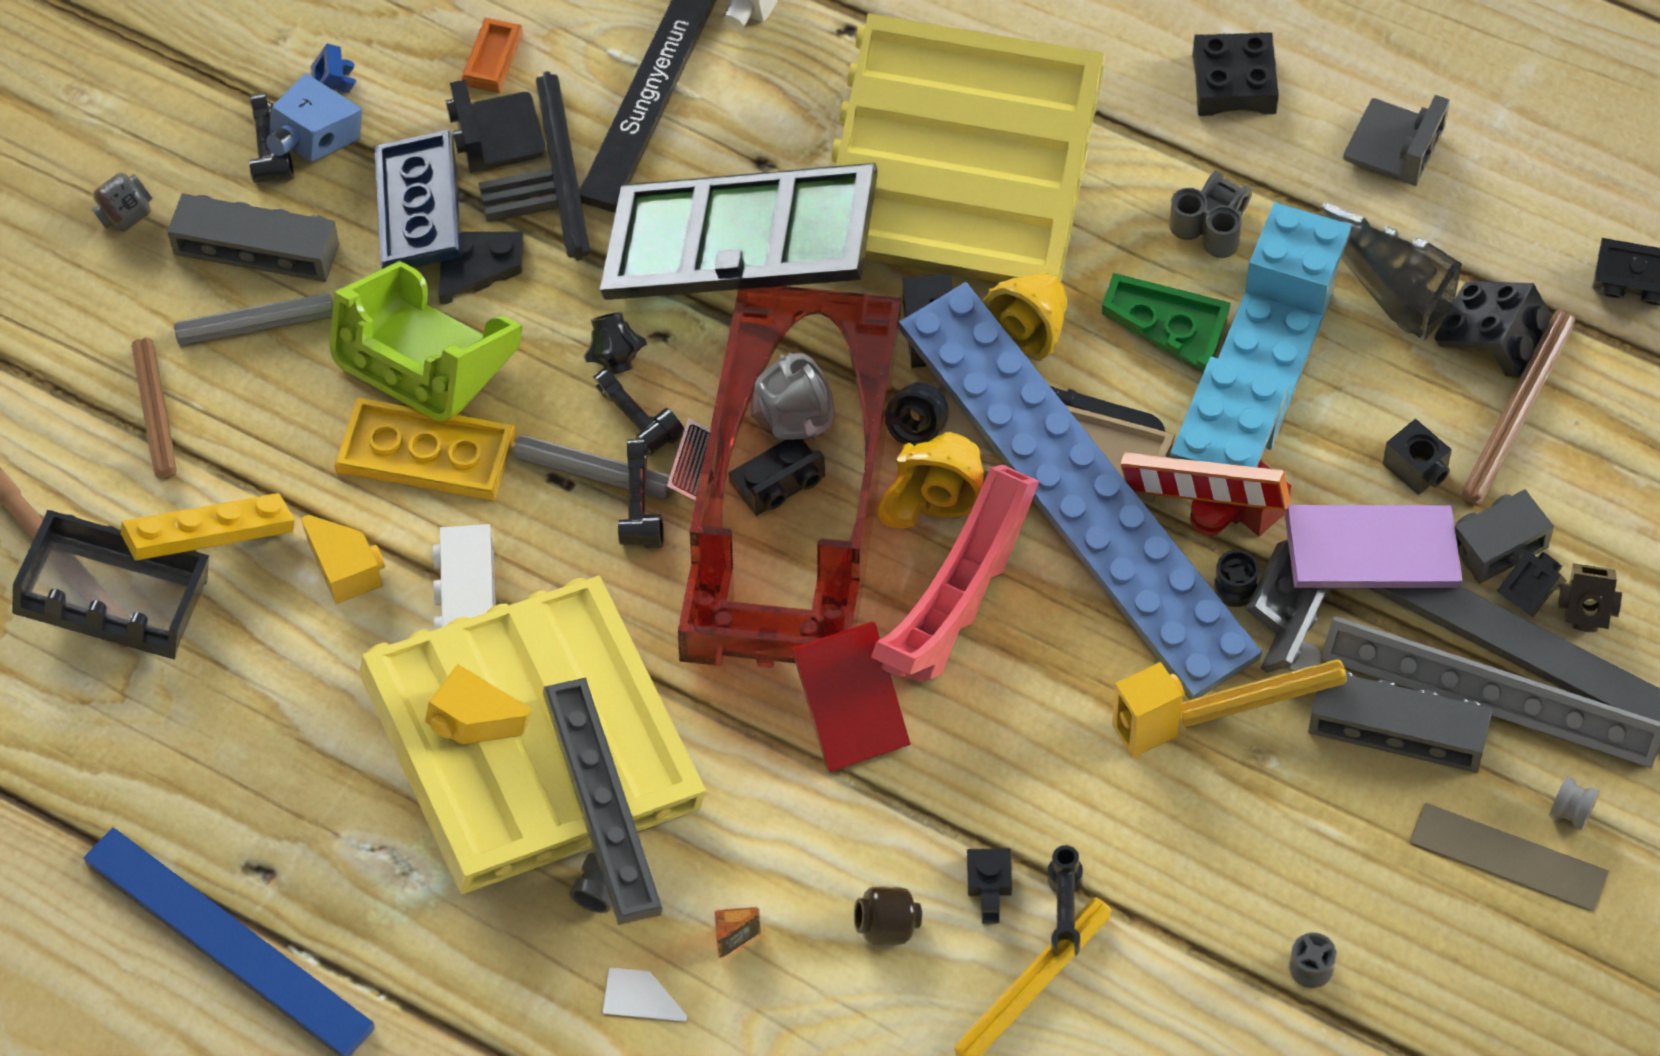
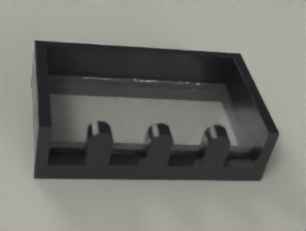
(90, 584)

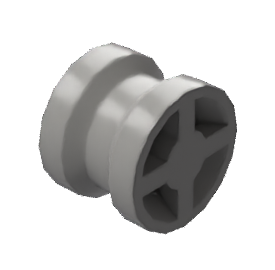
(1574, 803)

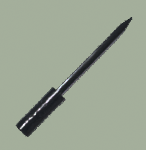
(1109, 409)

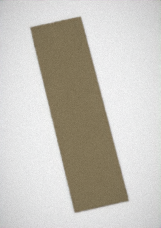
(1509, 856)

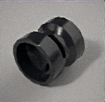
(1231, 570)

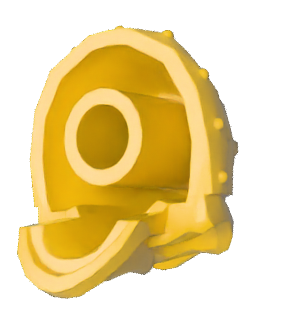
(1030, 311)
(934, 479)

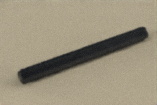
(562, 166)

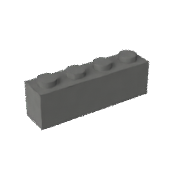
(253, 237)
(1403, 721)

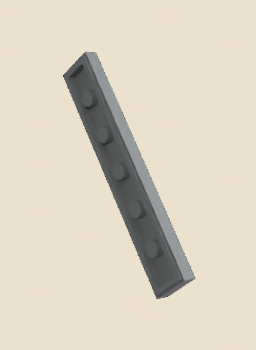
(602, 801)

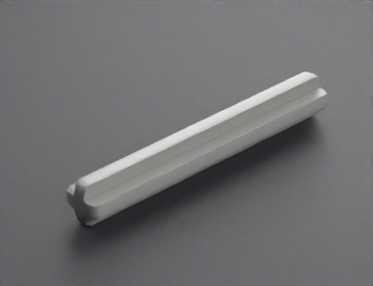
(253, 319)
(586, 465)

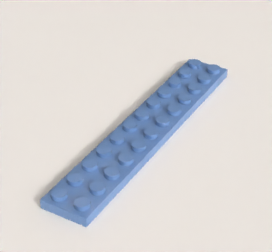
(1080, 492)

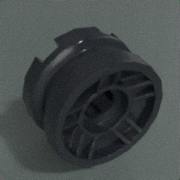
(925, 401)

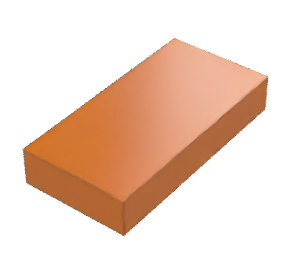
(492, 54)

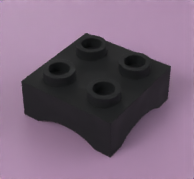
(1235, 73)

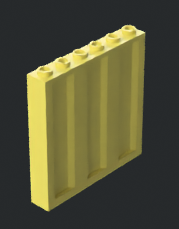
(970, 145)
(511, 799)

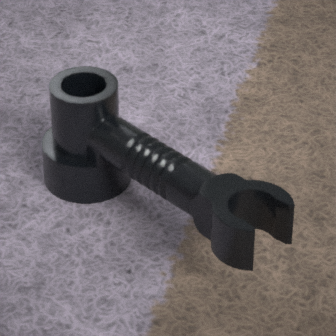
(267, 165)
(654, 430)
(639, 527)
(1065, 878)

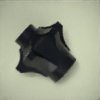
(613, 343)

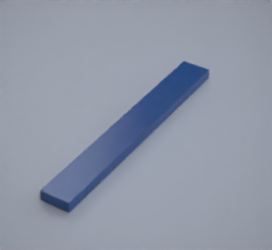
(229, 943)

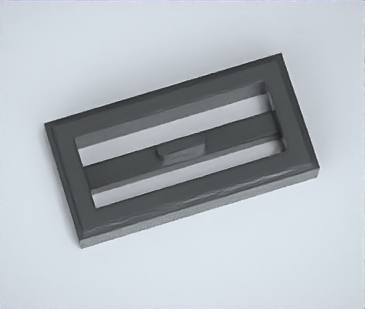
(520, 190)

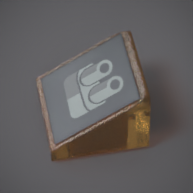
(735, 928)

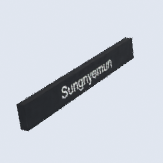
(645, 102)

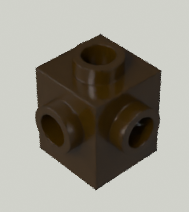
(1585, 584)

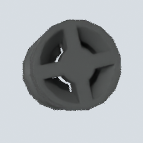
(1316, 950)

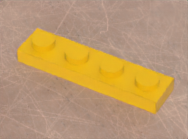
(207, 526)

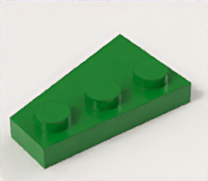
(1168, 317)

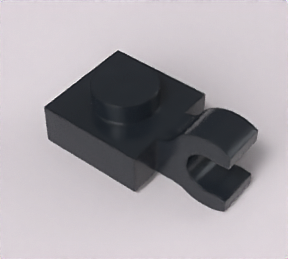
(989, 877)

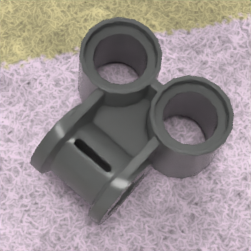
(1210, 211)

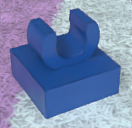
(332, 69)

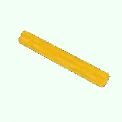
(1263, 692)

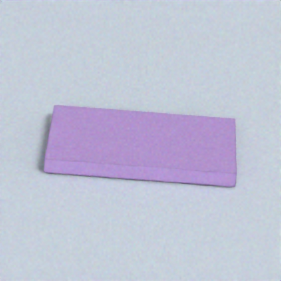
(1373, 546)

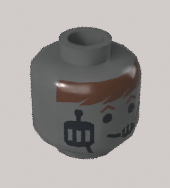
(121, 202)

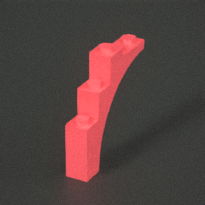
(928, 633)

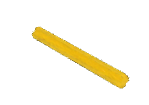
(1030, 983)

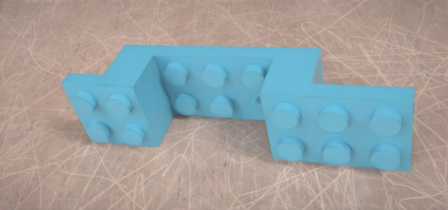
(1269, 342)

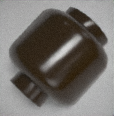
(887, 915)

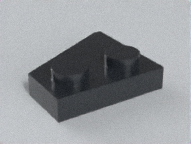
(483, 261)

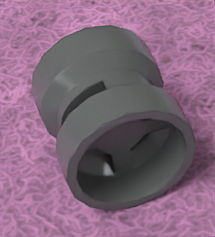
(590, 889)

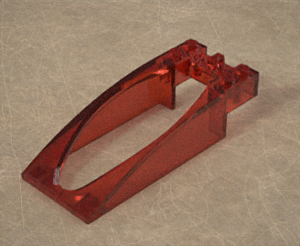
(710, 619)

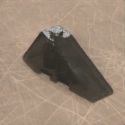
(1407, 279)

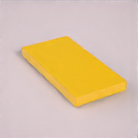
(414, 450)

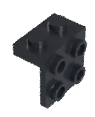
(494, 129)
(1497, 317)

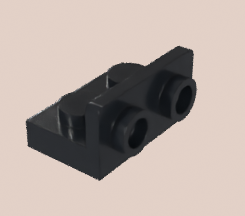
(778, 474)

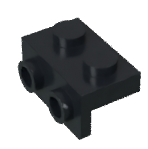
(1629, 270)

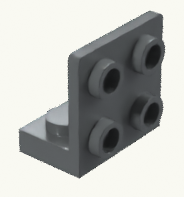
(1397, 139)

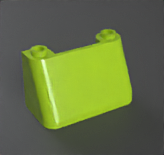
(411, 349)

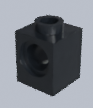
(1412, 443)

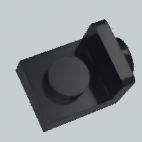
(1532, 582)

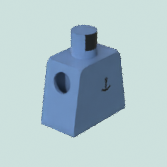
(312, 121)

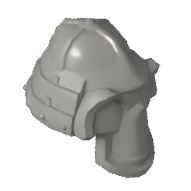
(793, 398)

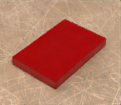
(850, 697)

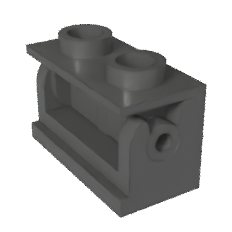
(1502, 535)

